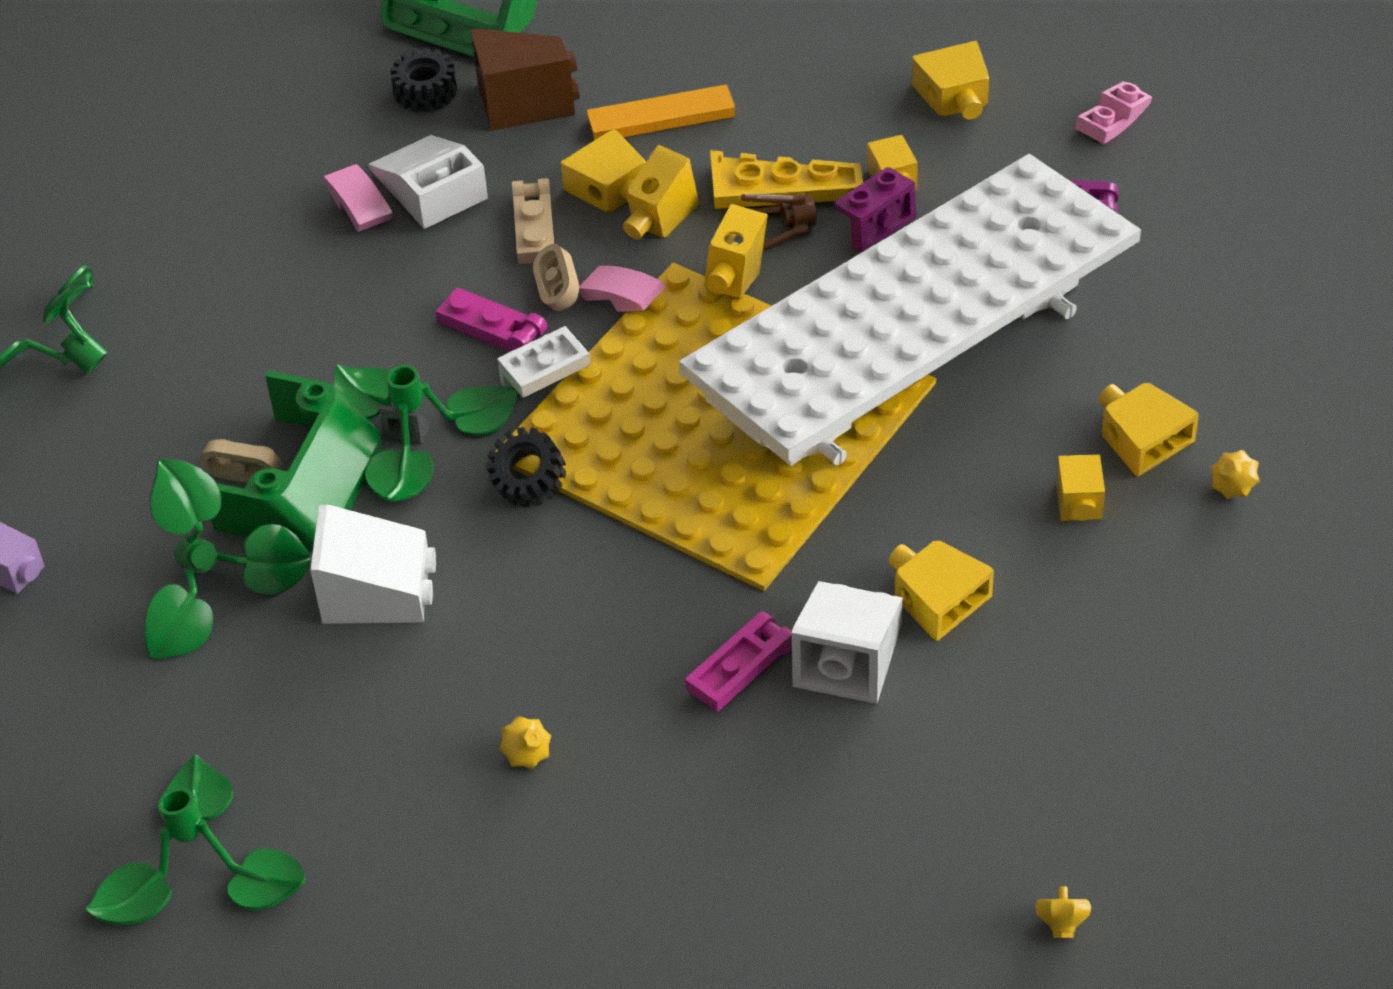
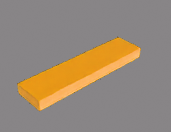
(662, 112)

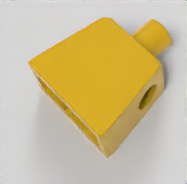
(952, 80)
(602, 171)
(661, 194)
(733, 266)
(1146, 425)
(940, 585)

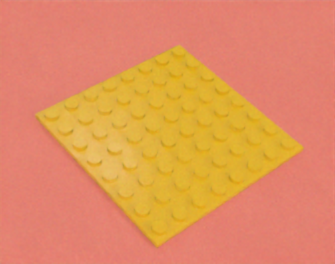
(672, 464)

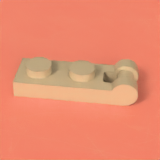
(532, 219)

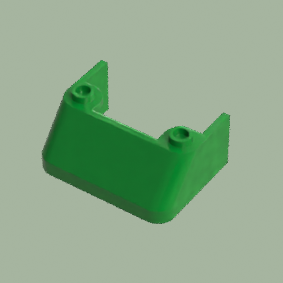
(450, 22)
(324, 471)

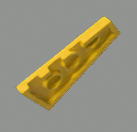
(746, 175)

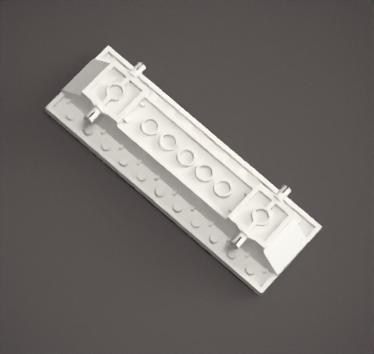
(906, 308)

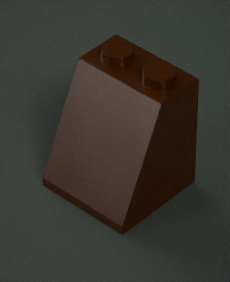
(523, 77)

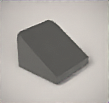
(392, 426)

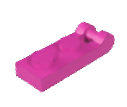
(489, 320)
(739, 661)

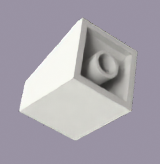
(370, 569)
(845, 641)

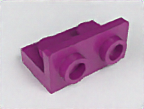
(878, 207)

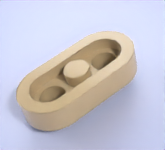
(556, 277)
(237, 460)

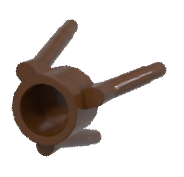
(795, 211)

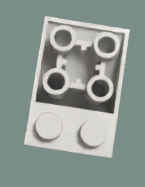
(432, 178)

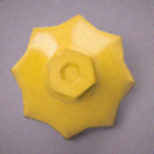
(1234, 474)
(525, 742)
(1063, 913)

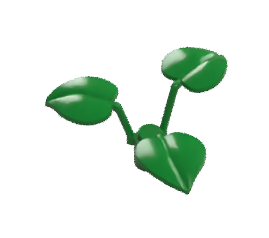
(78, 345)
(405, 474)
(178, 502)
(192, 797)

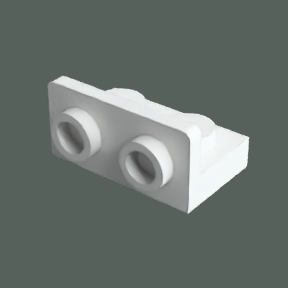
(542, 362)

